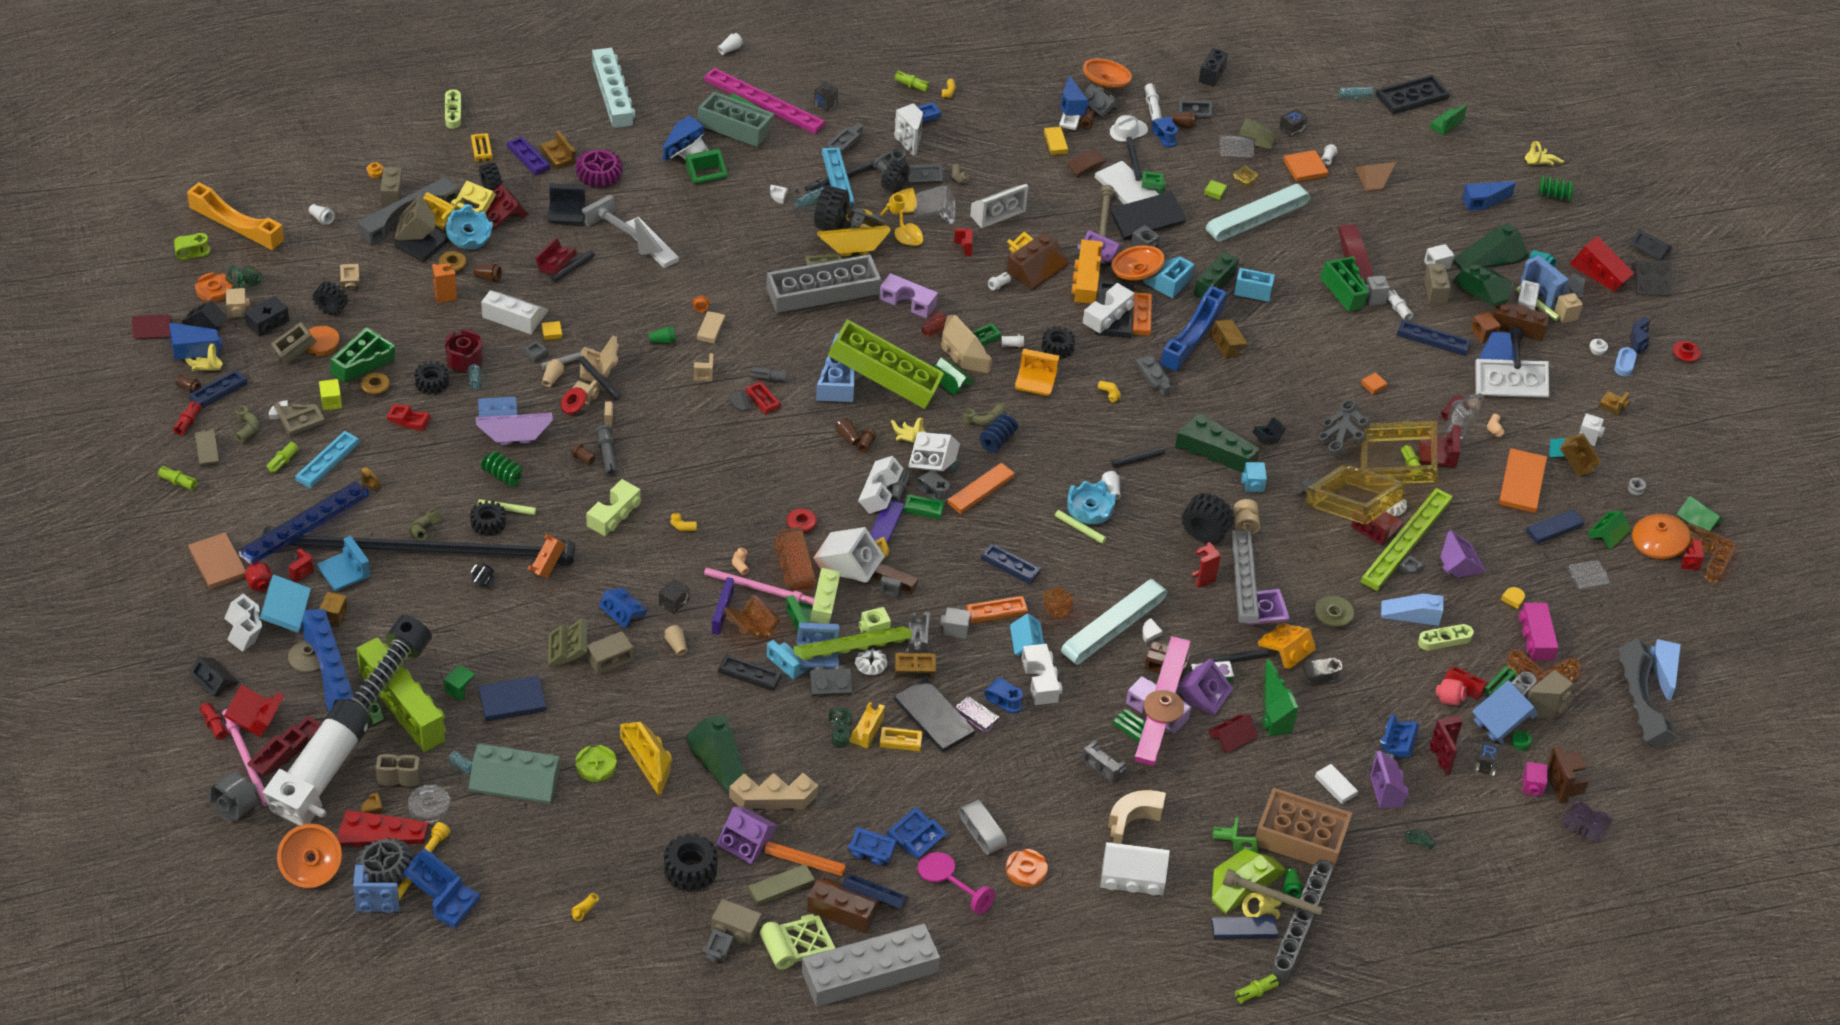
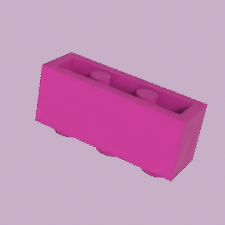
(1538, 631)

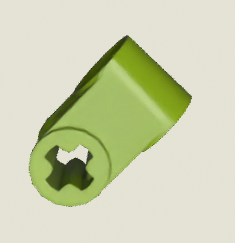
(190, 246)

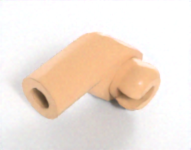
(1494, 426)
(739, 559)

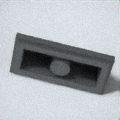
(1200, 107)

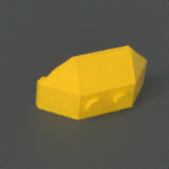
(855, 239)
(648, 753)

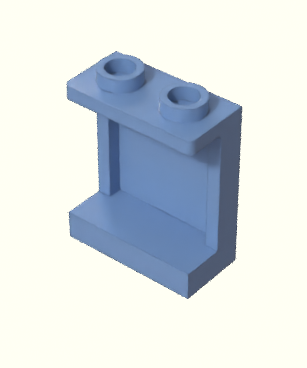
(1550, 279)
(1503, 712)

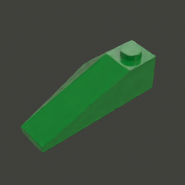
(1278, 703)

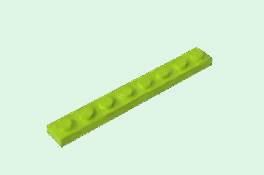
(1406, 539)

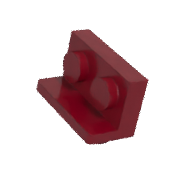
(554, 257)

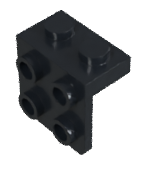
(566, 203)

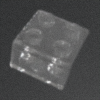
(935, 201)

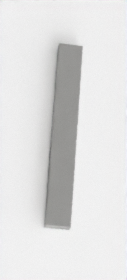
(1245, 576)

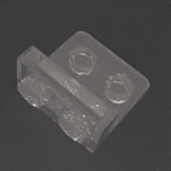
(1464, 412)

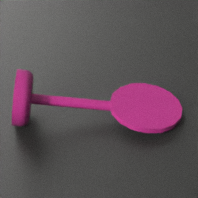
(940, 867)

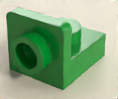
(1153, 181)

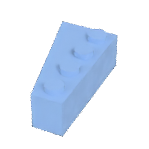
(835, 381)

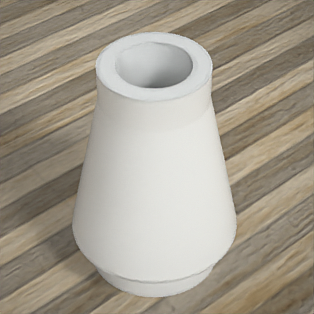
(731, 43)
(322, 214)
(1113, 483)

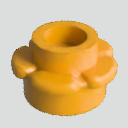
(375, 170)

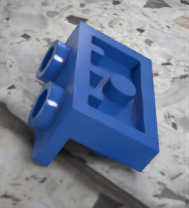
(454, 903)

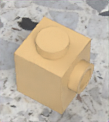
(236, 302)
(1568, 307)

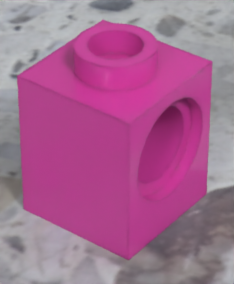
(1534, 779)

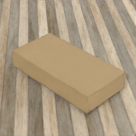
(711, 327)

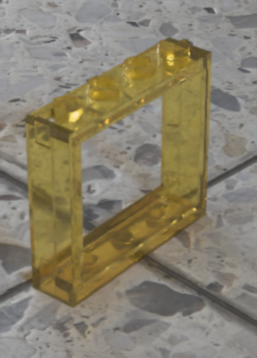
(1404, 431)
(1322, 496)

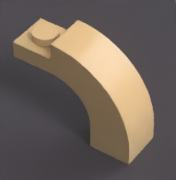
(1133, 806)

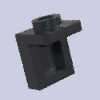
(1269, 433)

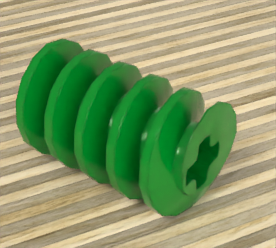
(1556, 188)
(502, 468)

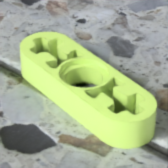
(453, 113)
(1459, 635)

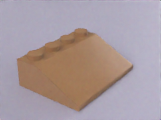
(1302, 828)

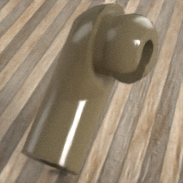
(956, 175)

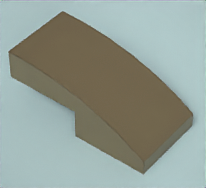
(207, 448)

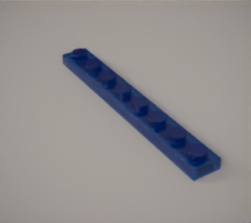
(303, 523)

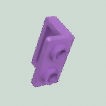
(1109, 247)

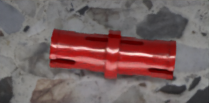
(187, 418)
(213, 721)

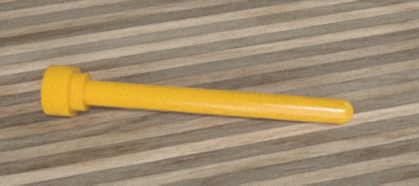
(439, 833)

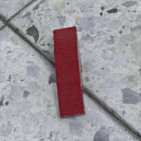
(1353, 246)
(285, 747)

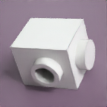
(1439, 255)
(1592, 428)

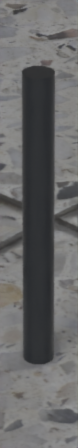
(1133, 157)

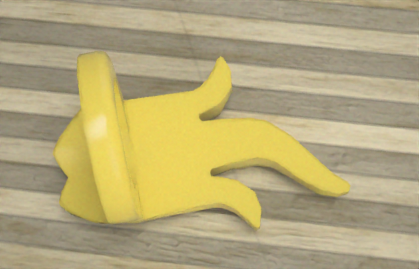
(1540, 157)
(212, 362)
(908, 433)
(1267, 905)

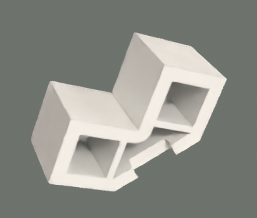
(244, 617)

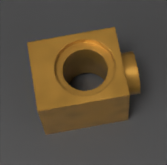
(335, 607)

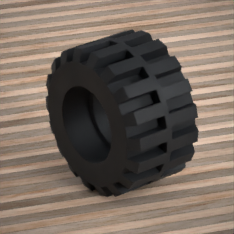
(831, 208)
(1208, 518)
(690, 876)

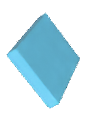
(285, 603)

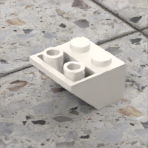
(909, 127)
(933, 451)

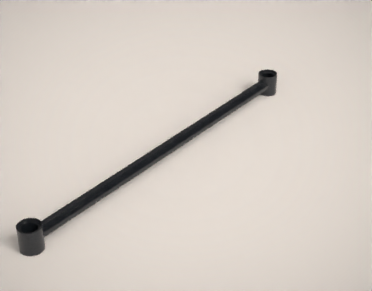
(565, 559)

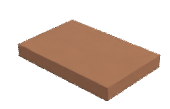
(217, 560)

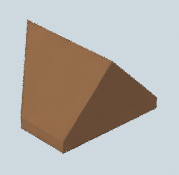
(1375, 176)

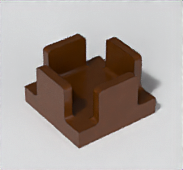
(1561, 775)

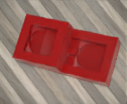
(405, 417)

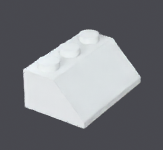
(1000, 206)
(512, 311)
(1134, 869)

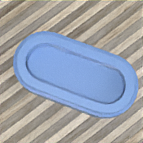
(1625, 361)

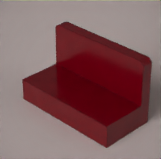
(151, 326)
(1234, 732)

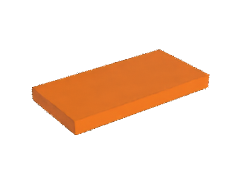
(1522, 480)

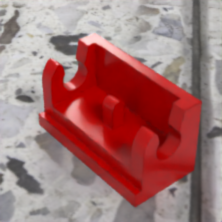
(1208, 566)

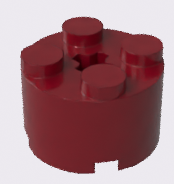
(463, 350)

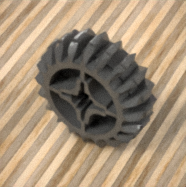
(385, 860)

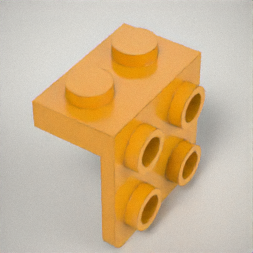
(1037, 372)
(1291, 641)

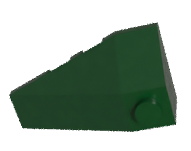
(716, 748)

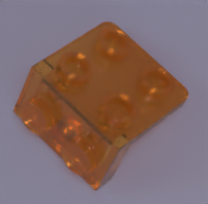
(754, 618)

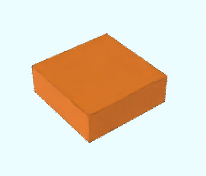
(1374, 383)

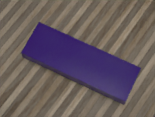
(528, 155)
(887, 521)
(724, 601)

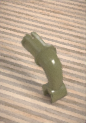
(971, 417)
(251, 427)
(417, 530)

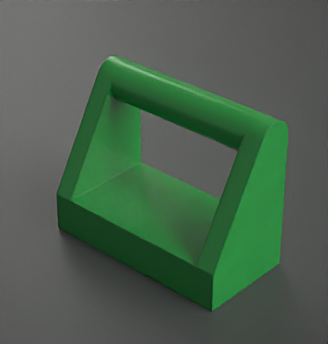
(703, 161)

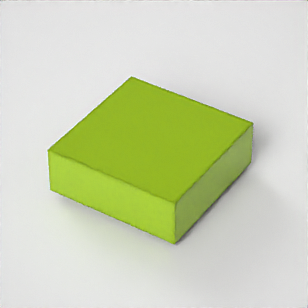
(1215, 189)

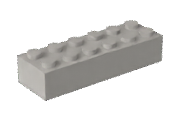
(823, 283)
(870, 965)

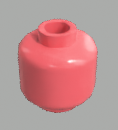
(1451, 692)

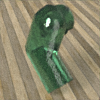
(1419, 836)

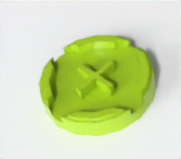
(596, 763)

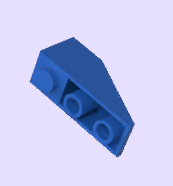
(1073, 99)
(682, 136)
(1484, 195)

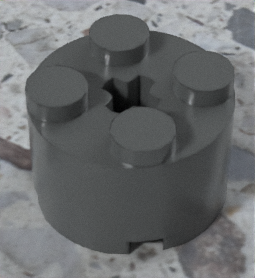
(233, 796)

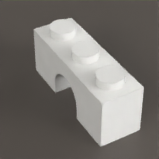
(1117, 302)
(875, 492)
(1039, 661)

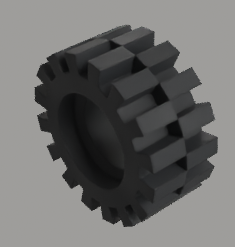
(490, 176)
(895, 176)
(330, 298)
(1060, 335)
(431, 370)
(488, 526)

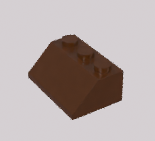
(1037, 261)
(1530, 321)
(842, 905)

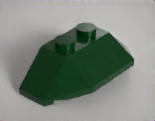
(1485, 284)

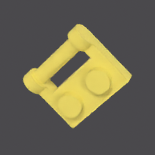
(476, 195)

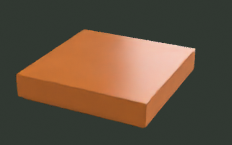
(1305, 166)

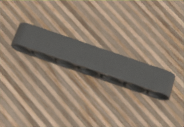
(1301, 921)

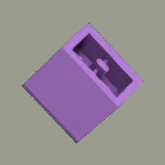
(746, 834)

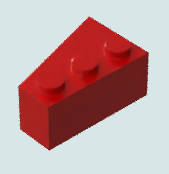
(1602, 265)

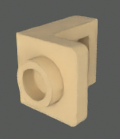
(349, 276)

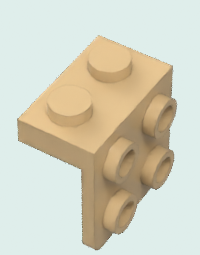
(601, 361)

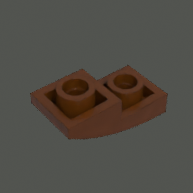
(1086, 161)

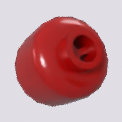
(258, 576)

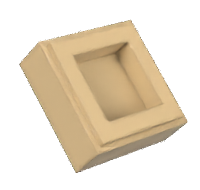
(608, 413)

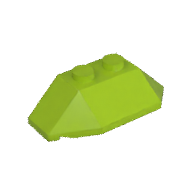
(1249, 866)

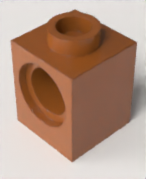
(1484, 325)

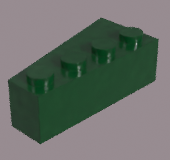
(1216, 442)

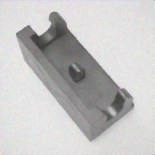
(919, 631)
(1102, 763)

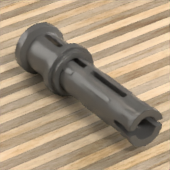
(606, 444)

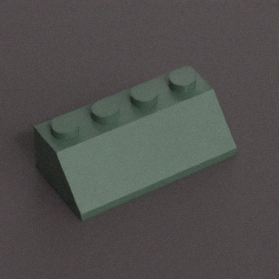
(735, 119)
(514, 773)

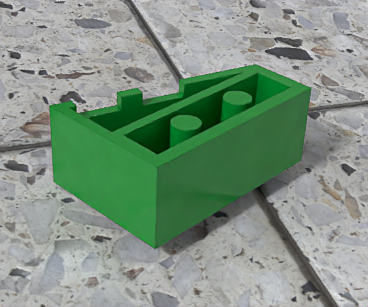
(1345, 283)
(361, 356)

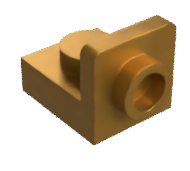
(1615, 403)

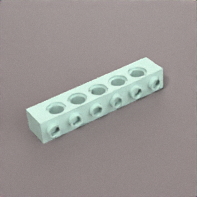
(613, 87)

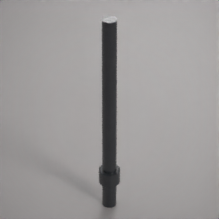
(823, 182)

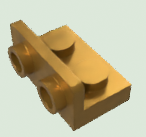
(559, 151)

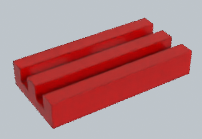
(760, 398)

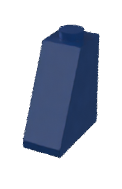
(192, 341)
(1498, 347)

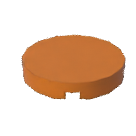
(212, 287)
(327, 341)
(1026, 868)

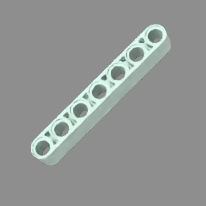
(1257, 212)
(1114, 621)

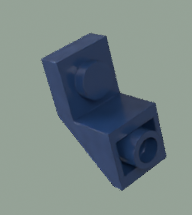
(1639, 336)

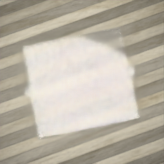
(1588, 575)

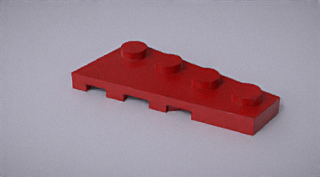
(363, 828)

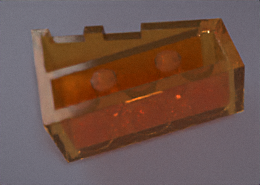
(794, 558)

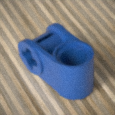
(1165, 131)
(1004, 695)

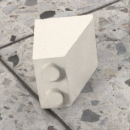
(850, 553)

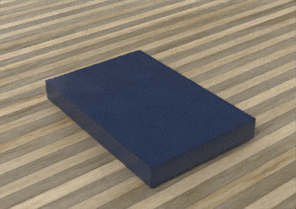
(512, 698)

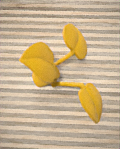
(902, 203)

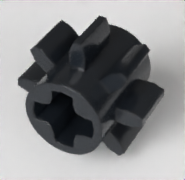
(483, 575)

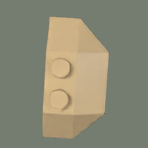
(964, 346)

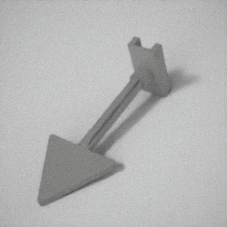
(605, 208)

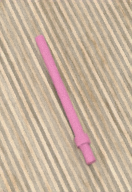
(760, 586)
(234, 729)

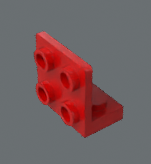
(252, 710)

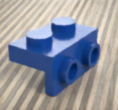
(621, 606)
(1399, 737)
(872, 846)
(429, 873)

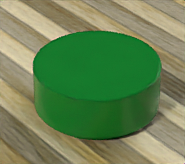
(1521, 740)

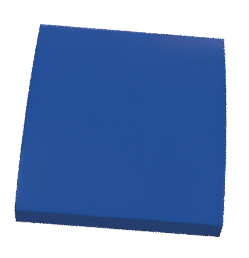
(916, 833)

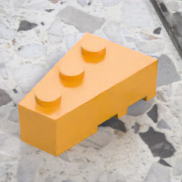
(1088, 272)

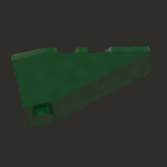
(1497, 247)

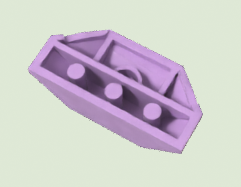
(514, 427)

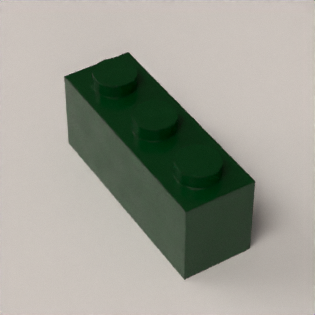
(1217, 274)

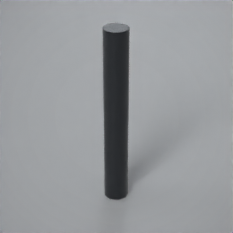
(573, 265)
(596, 374)
(1137, 457)
(1242, 655)

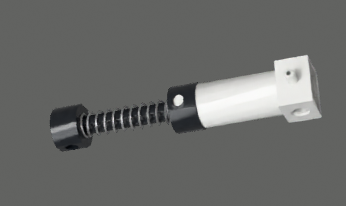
(297, 792)

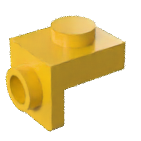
(1022, 240)

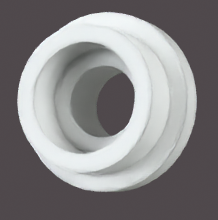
(1598, 346)

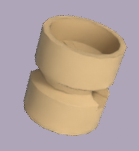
(1247, 516)

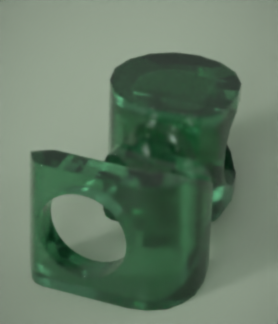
(248, 275)
(841, 730)

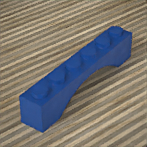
(1181, 346)
(319, 635)

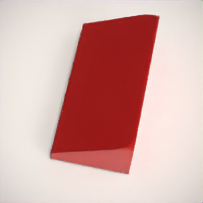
(1474, 685)

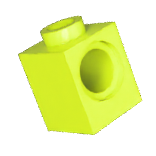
(330, 394)

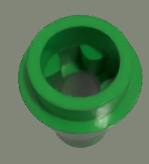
(663, 335)
(1292, 884)

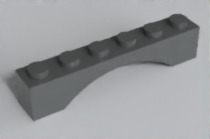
(377, 225)
(1637, 663)

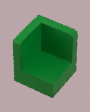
(456, 681)

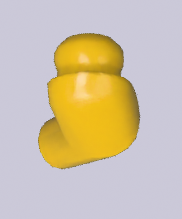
(947, 93)
(1114, 393)
(679, 524)
(584, 907)

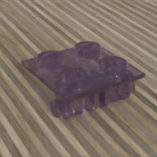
(1582, 814)

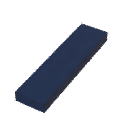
(1433, 337)

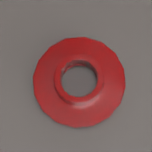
(1688, 356)
(569, 397)
(802, 514)

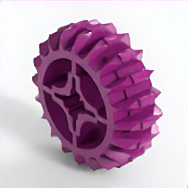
(599, 168)

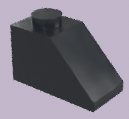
(206, 316)

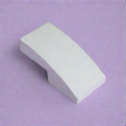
(1070, 122)

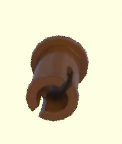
(1087, 119)
(189, 384)
(867, 437)
(579, 451)

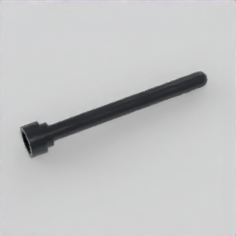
(1516, 335)

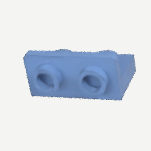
(497, 406)

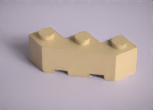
(773, 793)

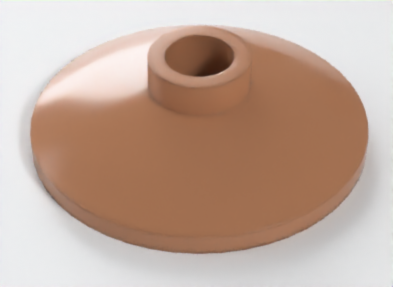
(1164, 706)

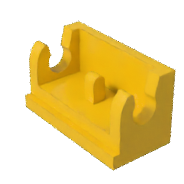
(440, 209)
(868, 726)

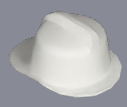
(1126, 127)
(696, 147)

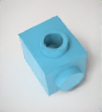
(1254, 477)

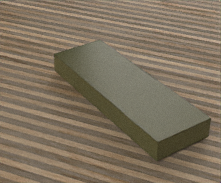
(781, 884)

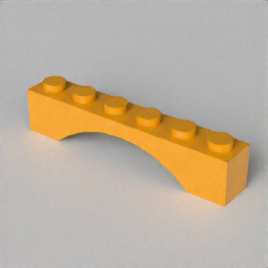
(208, 203)

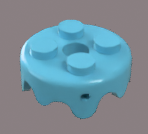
(468, 218)
(1092, 494)

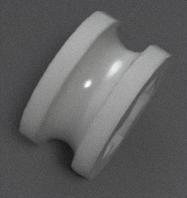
(1638, 482)

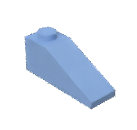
(1415, 608)
(1665, 665)

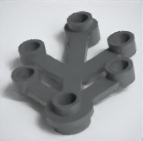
(1349, 409)

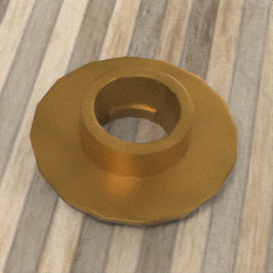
(453, 256)
(375, 378)

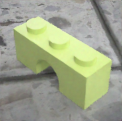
(606, 518)
(825, 596)

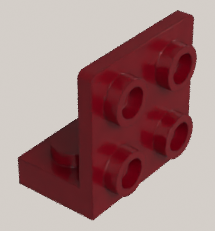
(503, 206)
(1447, 448)
(1380, 528)
(1444, 741)

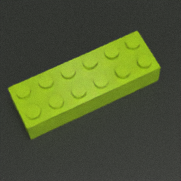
(885, 364)
(405, 698)

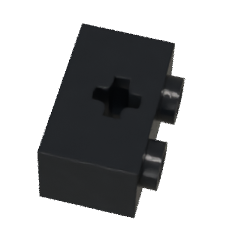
(1213, 67)
(266, 316)

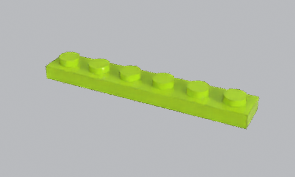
(859, 641)

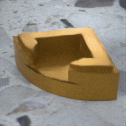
(370, 479)
(372, 804)

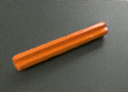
(805, 858)

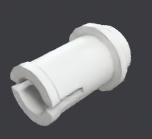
(1329, 152)
(996, 282)
(1013, 341)

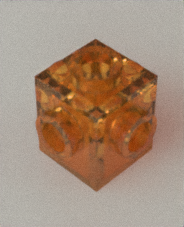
(1058, 602)

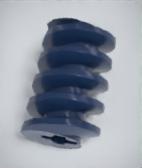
(998, 432)

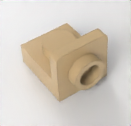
(591, 390)

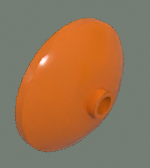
(1107, 73)
(1138, 263)
(1661, 536)
(295, 852)

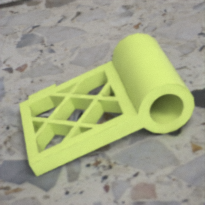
(781, 944)

